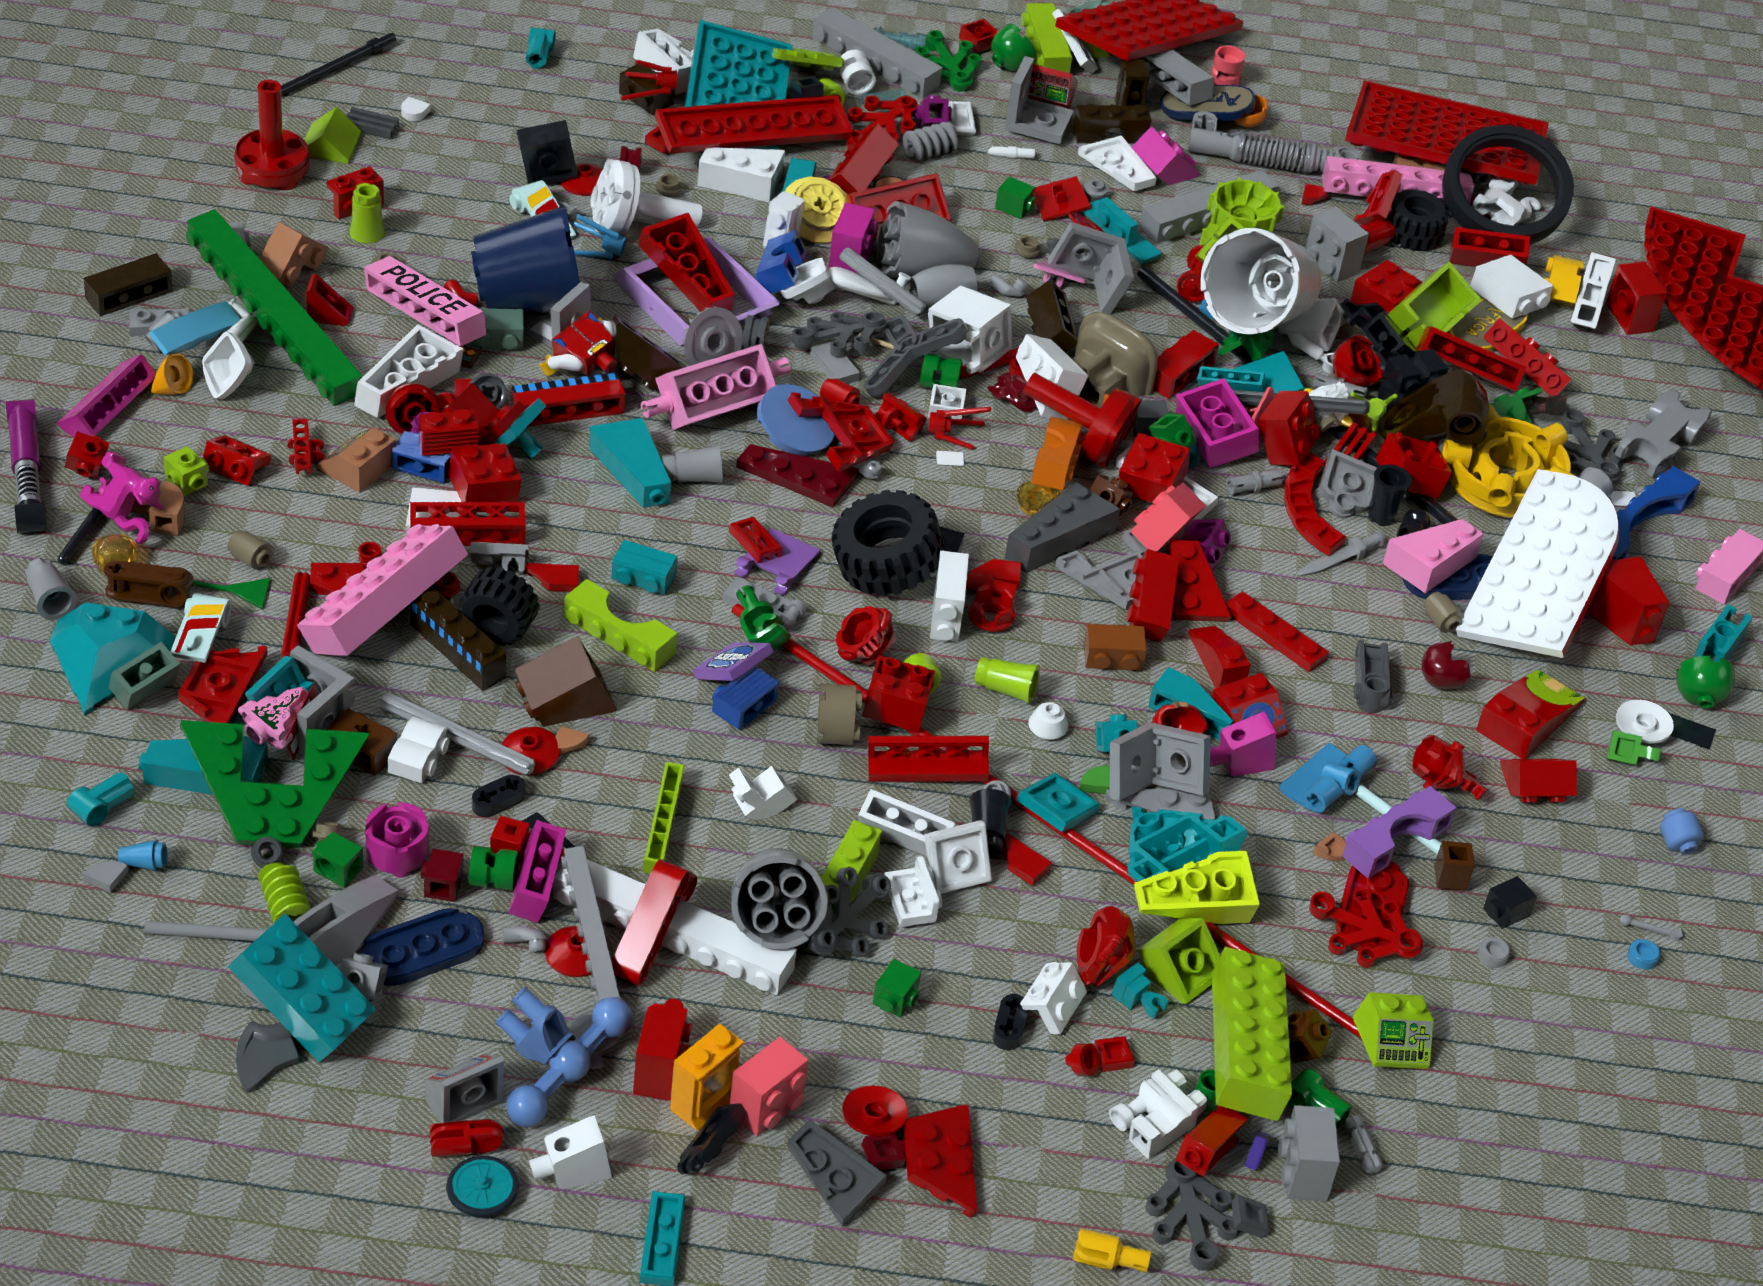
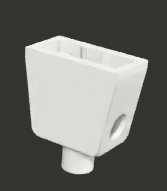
(574, 1155)

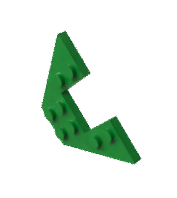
(268, 808)

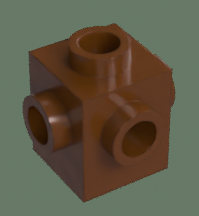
(1113, 491)
(1307, 1035)

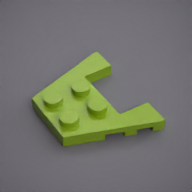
(807, 57)

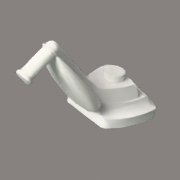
(817, 280)
(228, 360)

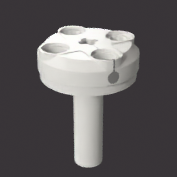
(619, 198)

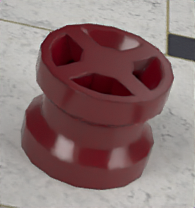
(632, 156)

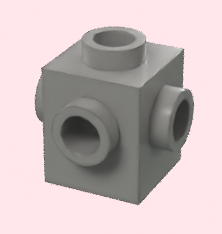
(371, 974)

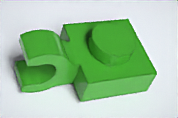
(1628, 747)

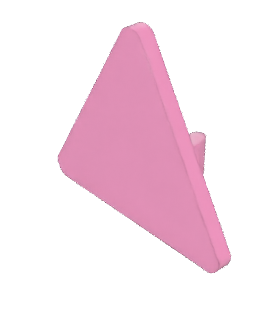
(1057, 272)

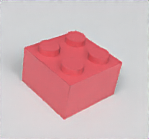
(1167, 517)
(770, 1085)

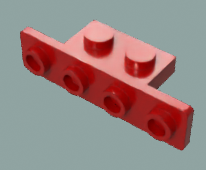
(1539, 367)

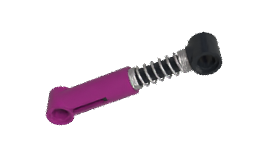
(25, 465)

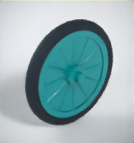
(482, 1186)

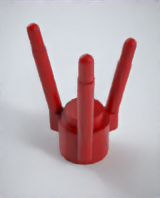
(665, 79)
(942, 420)

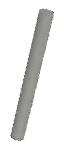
(202, 931)

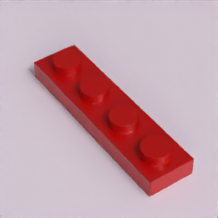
(1276, 632)

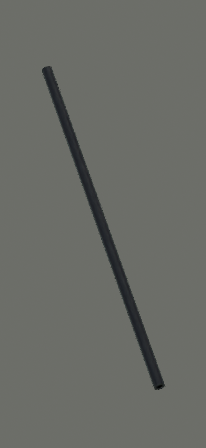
(1241, 353)

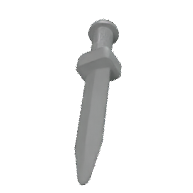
(1355, 547)

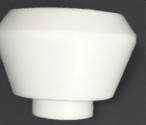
(1048, 721)

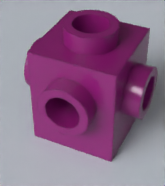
(938, 106)

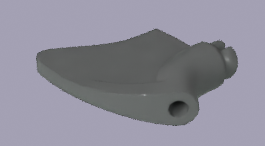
(262, 1052)

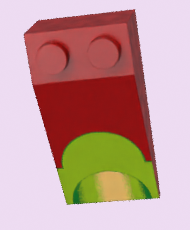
(1527, 713)

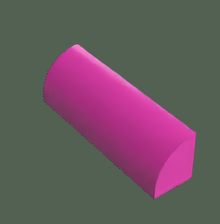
(108, 397)

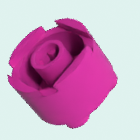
(397, 838)

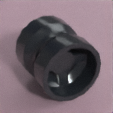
(1414, 521)

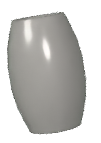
(938, 281)

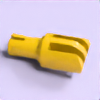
(1108, 1252)

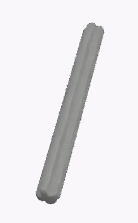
(460, 734)

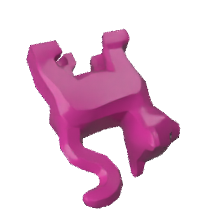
(119, 495)

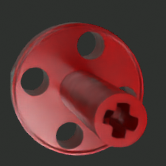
(271, 154)
(1105, 424)

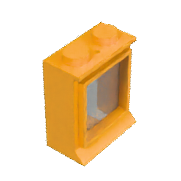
(705, 1076)

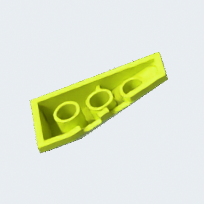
(1213, 888)

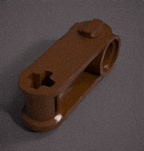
(148, 583)

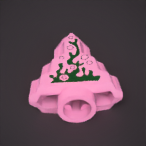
(273, 717)

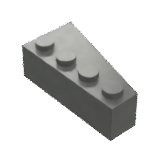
(1061, 526)

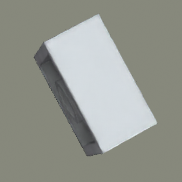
(947, 399)

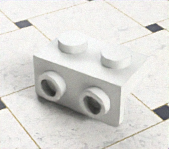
(914, 894)
(1055, 995)

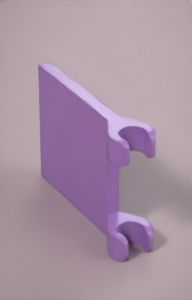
(788, 567)

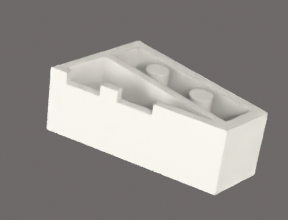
(666, 51)
(1051, 362)

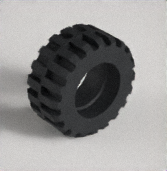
(894, 566)

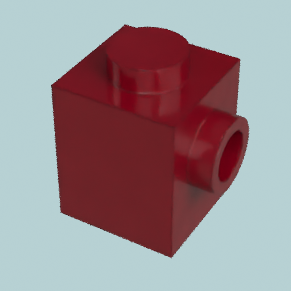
(442, 874)

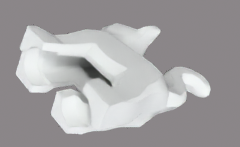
(1502, 206)

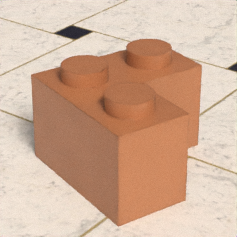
(288, 252)

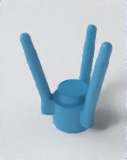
(612, 241)

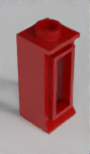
(1210, 1140)

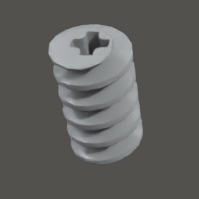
(930, 140)

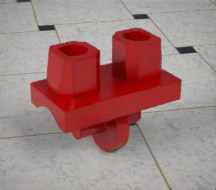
(898, 416)

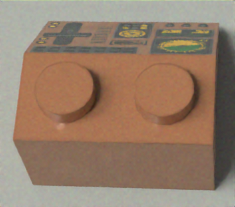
(360, 459)

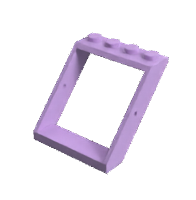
(667, 319)

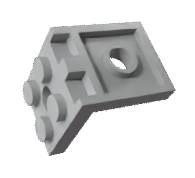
(1028, 115)
(1104, 262)
(571, 308)
(333, 695)
(1150, 758)

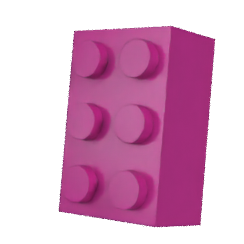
(1218, 423)

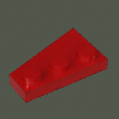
(1196, 589)

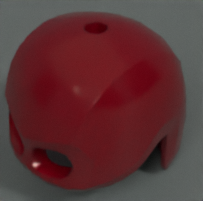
(1441, 670)

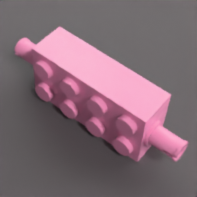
(715, 386)

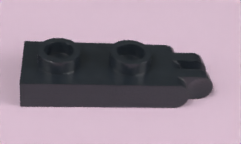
(710, 1138)

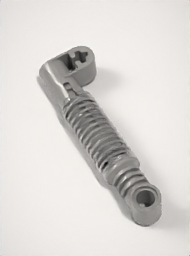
(1240, 146)

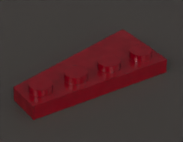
(798, 473)

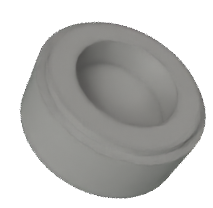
(1493, 952)

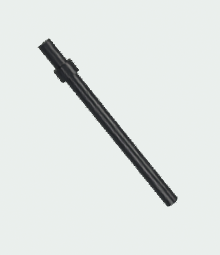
(372, 46)

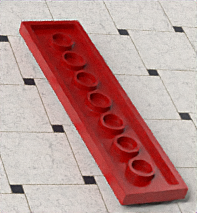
(753, 124)

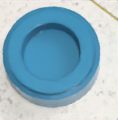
(1643, 954)

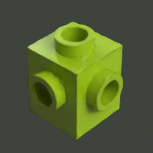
(186, 470)

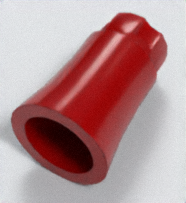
(1379, 233)

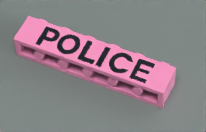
(425, 301)

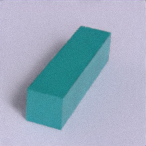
(1237, 379)

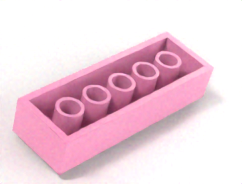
(382, 589)

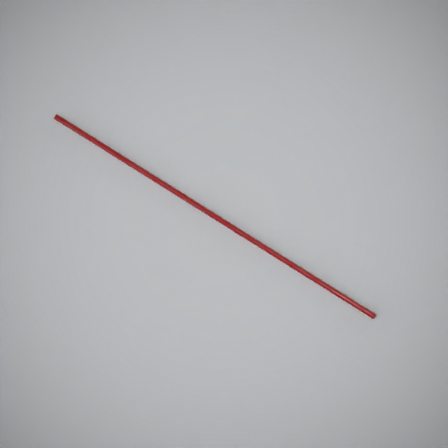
(1083, 843)

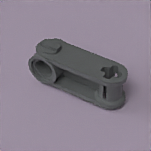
(1372, 677)

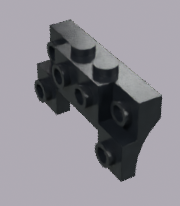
(1379, 328)

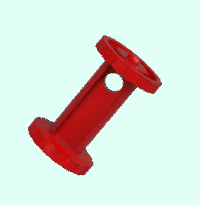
(1190, 282)

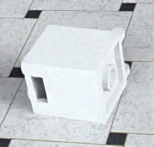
(987, 323)

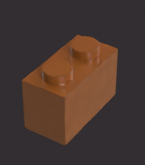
(1114, 647)

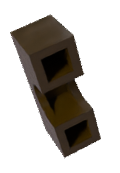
(1094, 120)

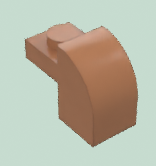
(169, 519)

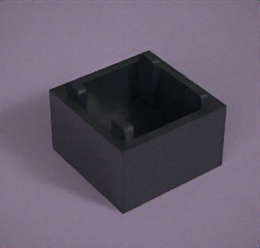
(547, 153)

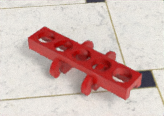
(304, 444)

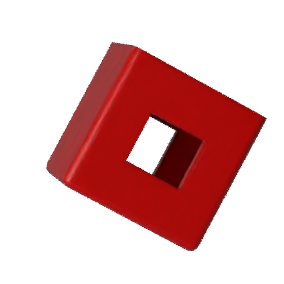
(510, 835)

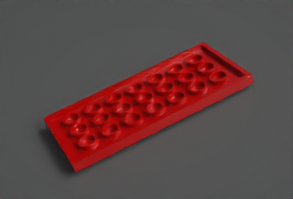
(1148, 26)

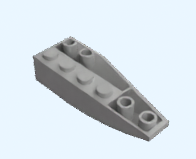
(345, 920)

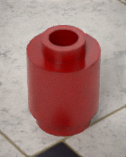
(838, 390)

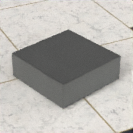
(1250, 1216)

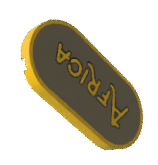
(1480, 320)

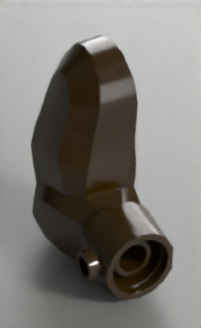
(1446, 406)

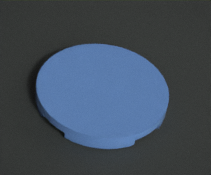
(786, 428)

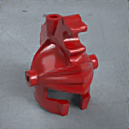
(1444, 766)

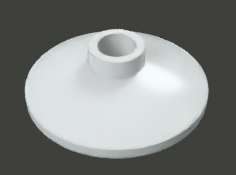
(1645, 720)

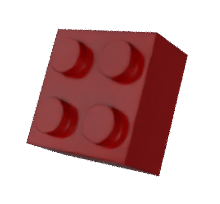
(979, 33)

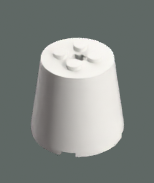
(1244, 284)

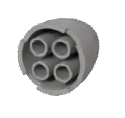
(919, 240)
(778, 899)

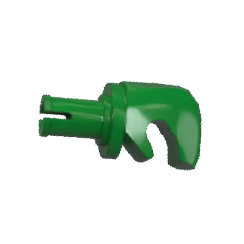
(759, 620)

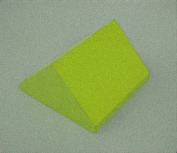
(333, 137)

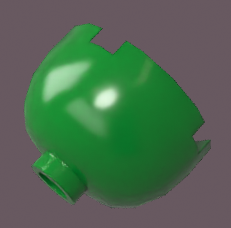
(1010, 48)
(1705, 681)

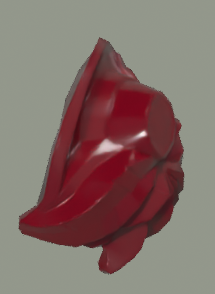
(1011, 389)

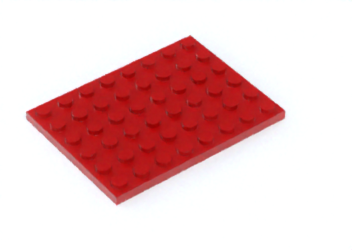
(1434, 126)

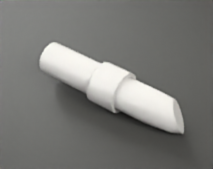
(1012, 152)

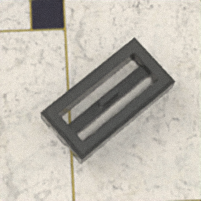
(373, 122)

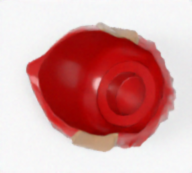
(1181, 716)

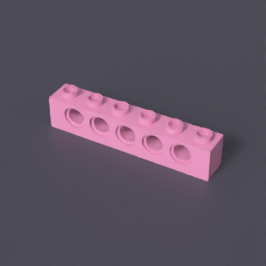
(1361, 176)

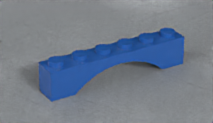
(1668, 495)

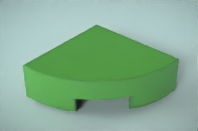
(1096, 780)

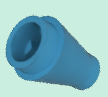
(145, 855)

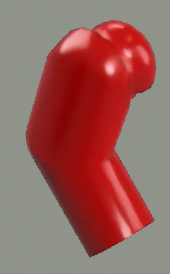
(455, 287)

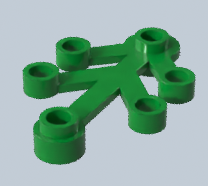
(959, 79)

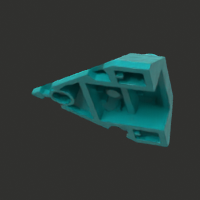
(98, 641)
(1174, 838)

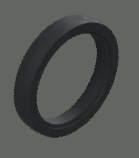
(1522, 140)

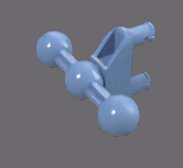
(549, 1042)

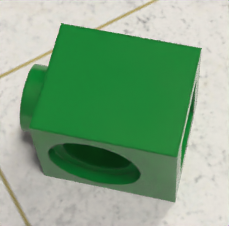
(337, 859)

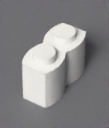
(417, 750)

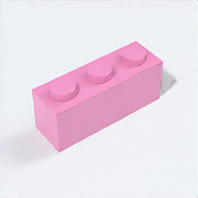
(1730, 566)

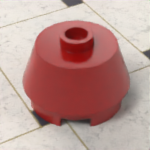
(407, 402)

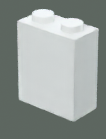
(1511, 286)
(949, 596)

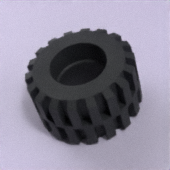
(1418, 219)
(500, 605)

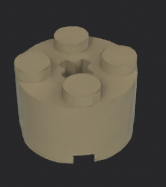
(837, 714)

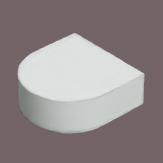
(414, 109)

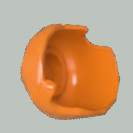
(1257, 116)

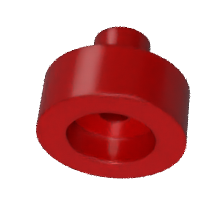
(1083, 1059)

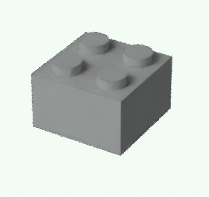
(1336, 243)
(1309, 1153)

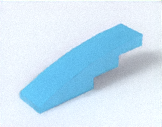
(194, 328)

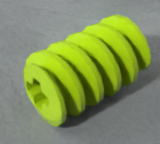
(283, 891)

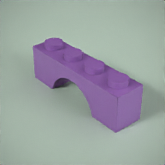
(1422, 815)

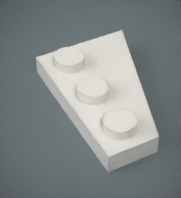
(1119, 161)

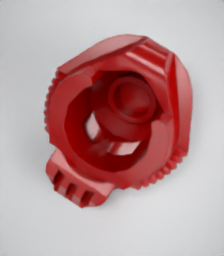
(865, 635)
(1105, 945)

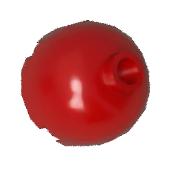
(1357, 362)

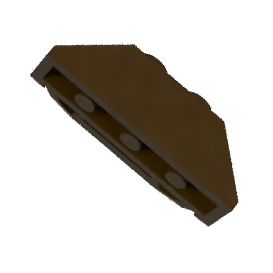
(642, 355)

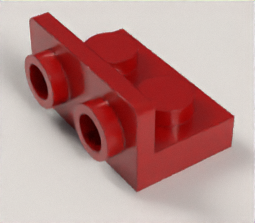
(234, 458)

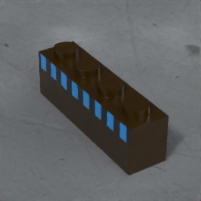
(458, 639)

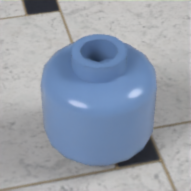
(1681, 831)

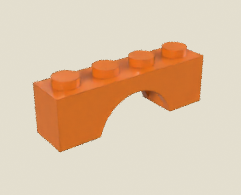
(1059, 454)

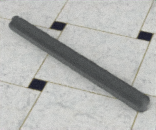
(1320, 403)

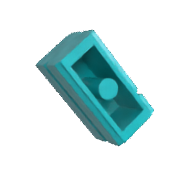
(644, 567)

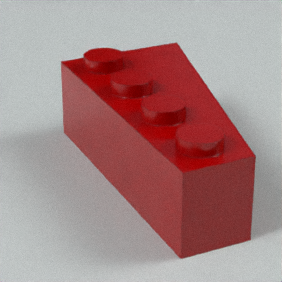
(687, 262)

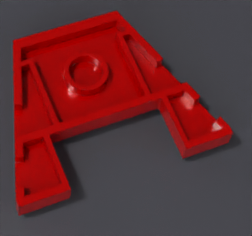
(853, 425)

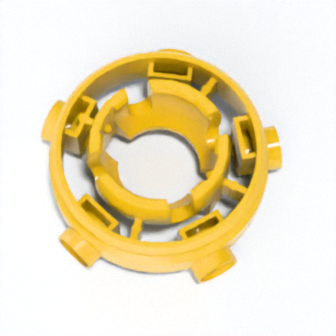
(1507, 444)

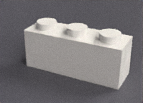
(900, 821)

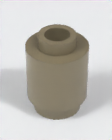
(249, 549)
(1443, 612)

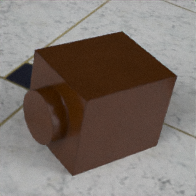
(1454, 865)

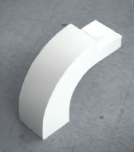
(1593, 290)

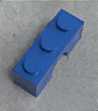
(778, 262)

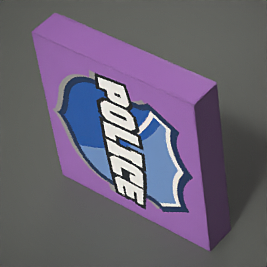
(733, 661)

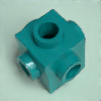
(1109, 730)

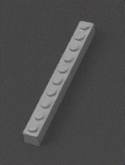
(590, 923)

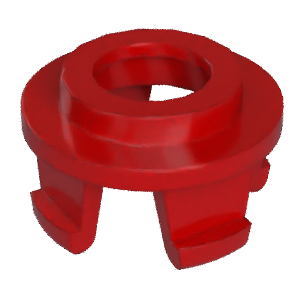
(986, 603)

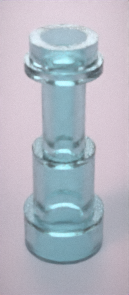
(906, 39)

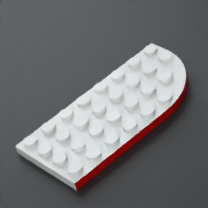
(1545, 567)

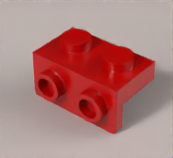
(344, 187)

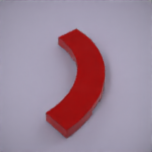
(1301, 506)

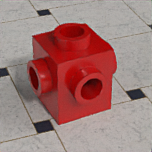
(86, 455)

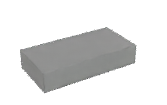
(834, 366)

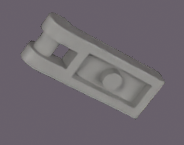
(790, 609)

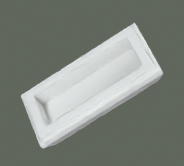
(962, 118)

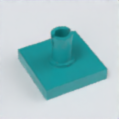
(518, 433)

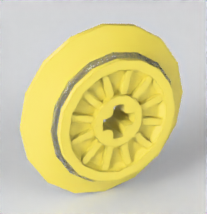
(816, 223)

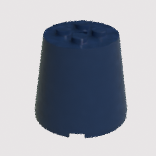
(526, 263)

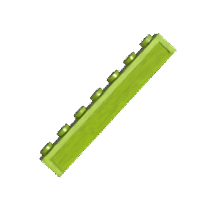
(663, 815)

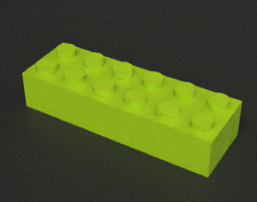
(1251, 1034)

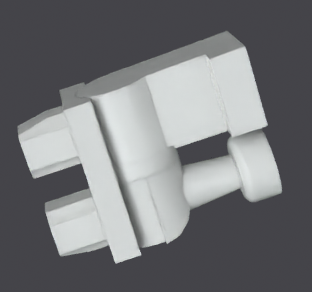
(1168, 1112)

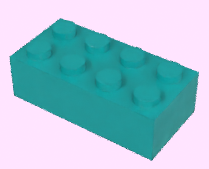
(302, 987)

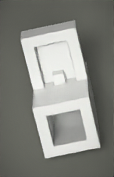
(762, 796)

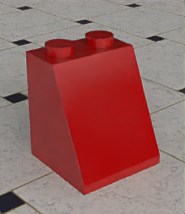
(1630, 601)

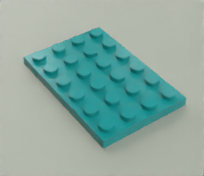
(735, 68)

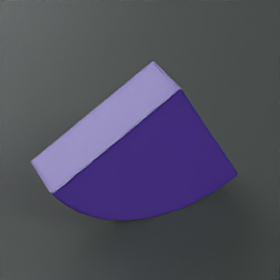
(1257, 1150)

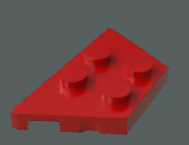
(219, 685)
(942, 1156)

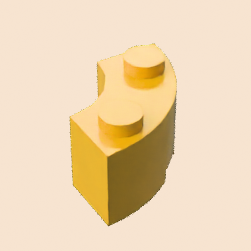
(1565, 278)

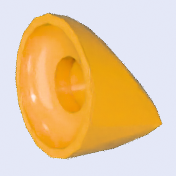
(173, 376)

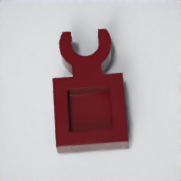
(884, 1151)

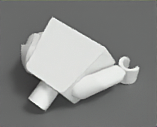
(1316, 330)

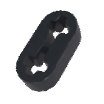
(498, 795)
(1004, 1020)

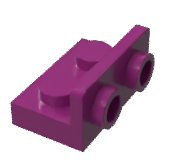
(1212, 537)

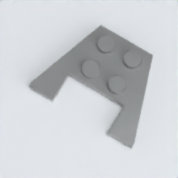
(1110, 579)

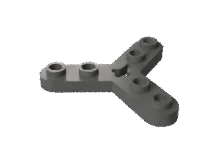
(908, 346)

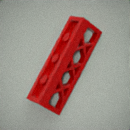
(469, 527)
(928, 762)

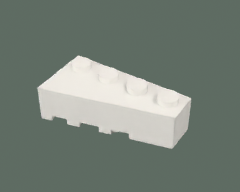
(416, 359)

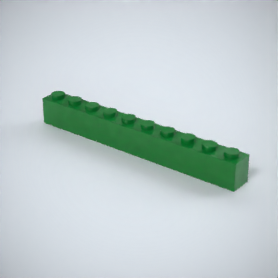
(273, 307)

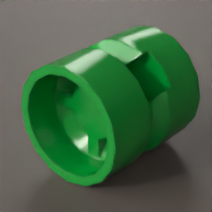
(950, 368)
(493, 868)

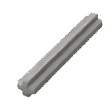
(882, 281)

